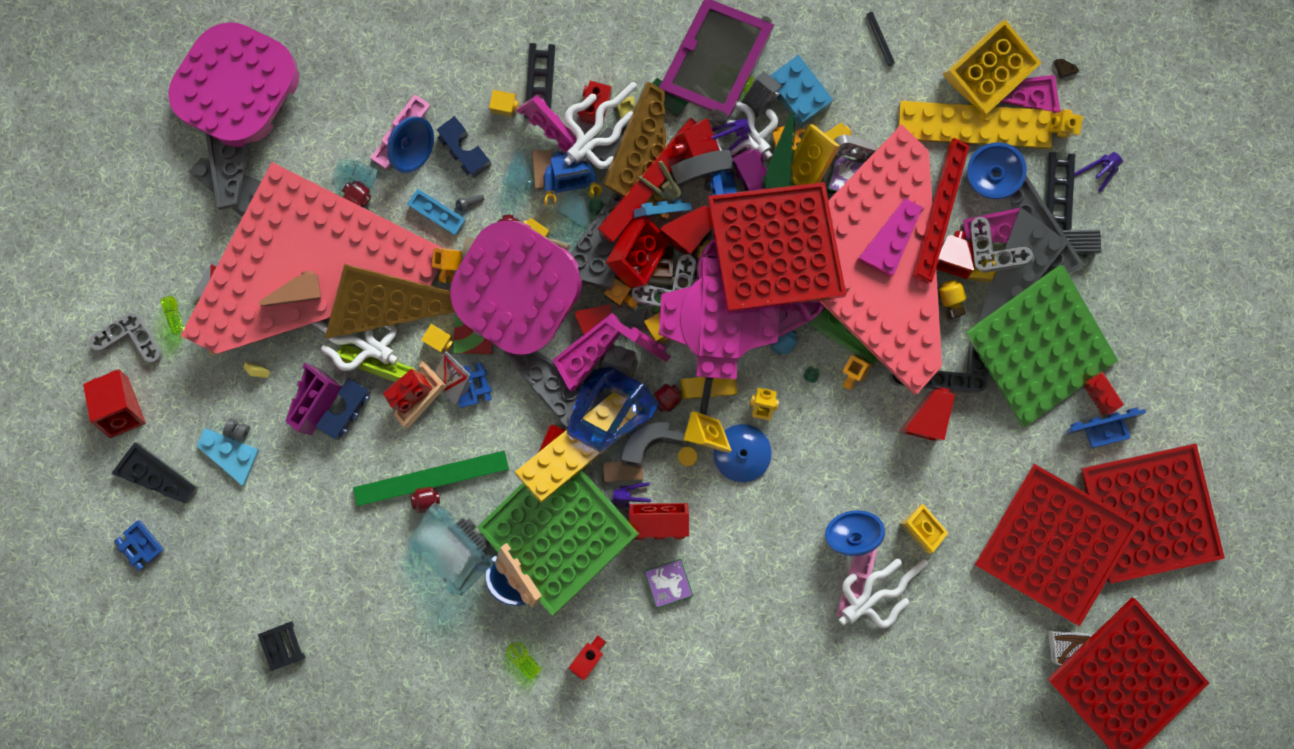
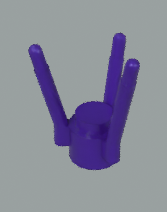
(740, 128)
(1109, 164)
(623, 498)

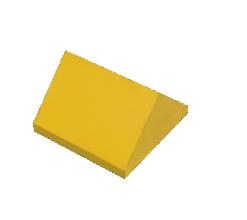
(706, 432)
(924, 529)

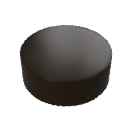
(955, 313)

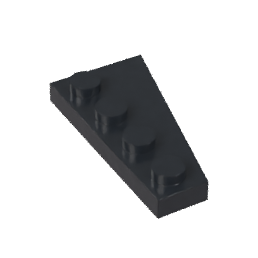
(151, 472)

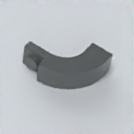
(701, 167)
(647, 437)

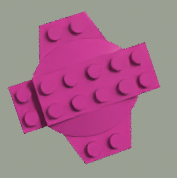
(716, 337)

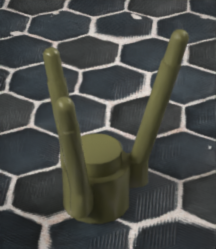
(670, 188)

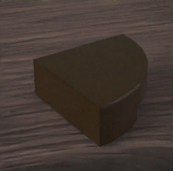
(1065, 68)

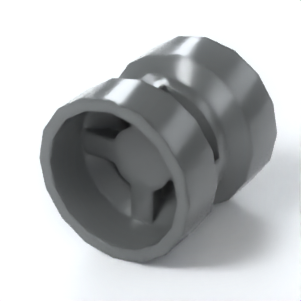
(236, 430)

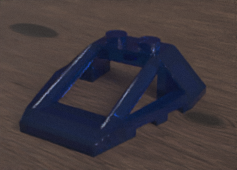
(634, 391)

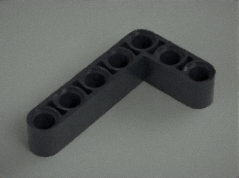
(966, 378)

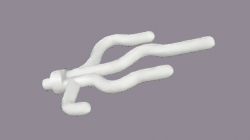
(755, 140)
(583, 144)
(371, 348)
(863, 604)

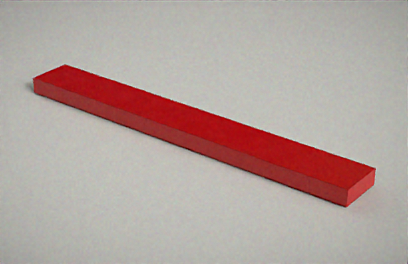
(640, 192)
(941, 211)

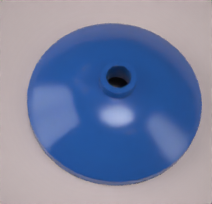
(410, 144)
(1001, 159)
(754, 463)
(855, 533)
(500, 587)

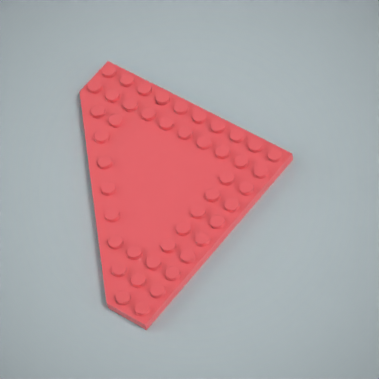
(290, 231)
(896, 313)

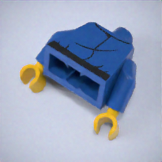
(562, 177)

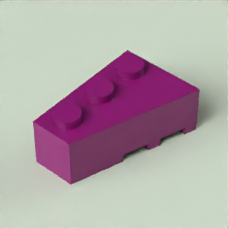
(749, 168)
(312, 400)

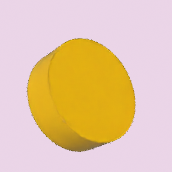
(687, 456)

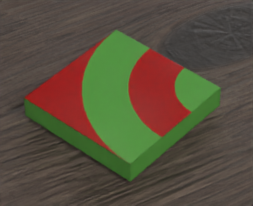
(468, 342)

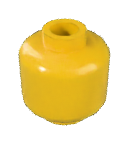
(952, 294)

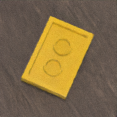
(813, 156)

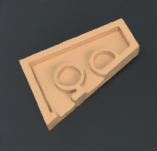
(437, 387)
(511, 569)

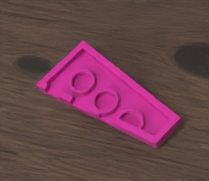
(549, 121)
(890, 242)
(640, 338)
(585, 353)

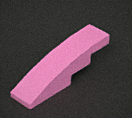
(415, 107)
(862, 568)

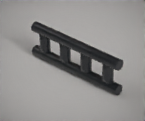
(548, 73)
(1068, 182)

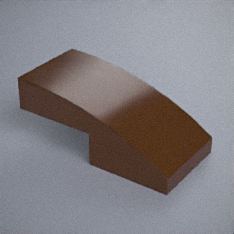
(665, 265)

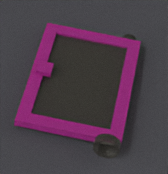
(717, 58)

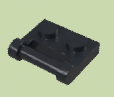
(275, 648)

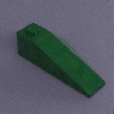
(779, 169)

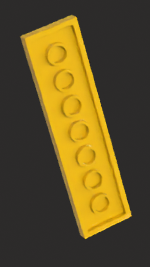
(968, 124)
(566, 455)

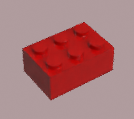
(637, 252)
(660, 520)

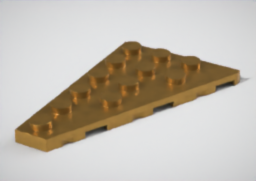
(640, 144)
(377, 300)

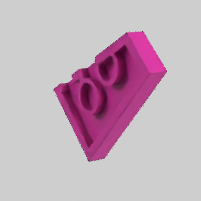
(1035, 94)
(1000, 223)

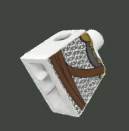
(1065, 644)

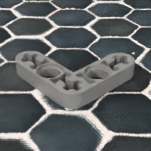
(853, 147)
(988, 254)
(680, 267)
(133, 331)

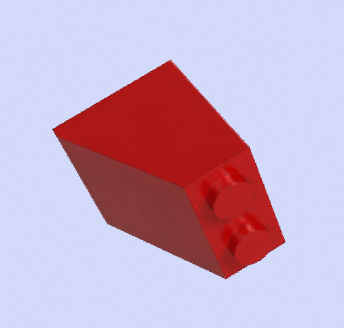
(689, 230)
(113, 404)
(931, 416)

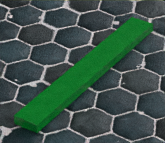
(431, 477)

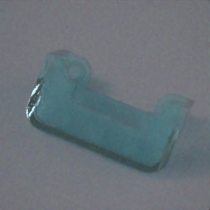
(449, 550)

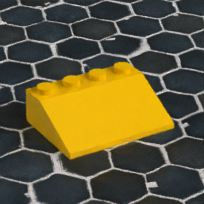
(992, 67)

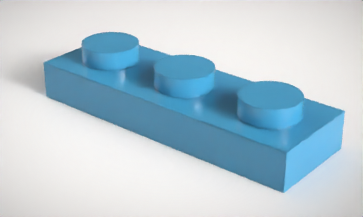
(662, 208)
(436, 212)

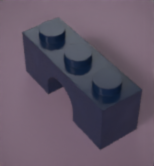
(452, 134)
(355, 397)

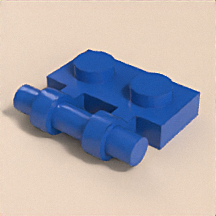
(471, 397)
(142, 541)

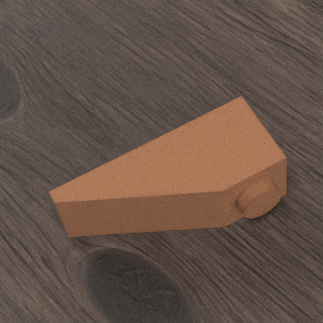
(296, 290)

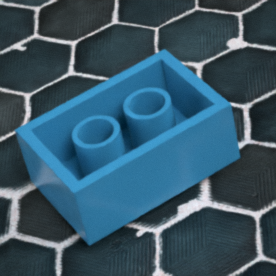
(801, 91)

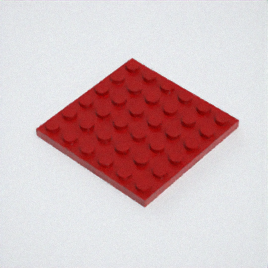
(776, 247)
(1168, 500)
(1056, 544)
(1128, 679)

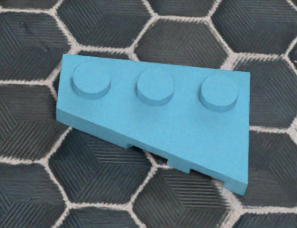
(229, 454)

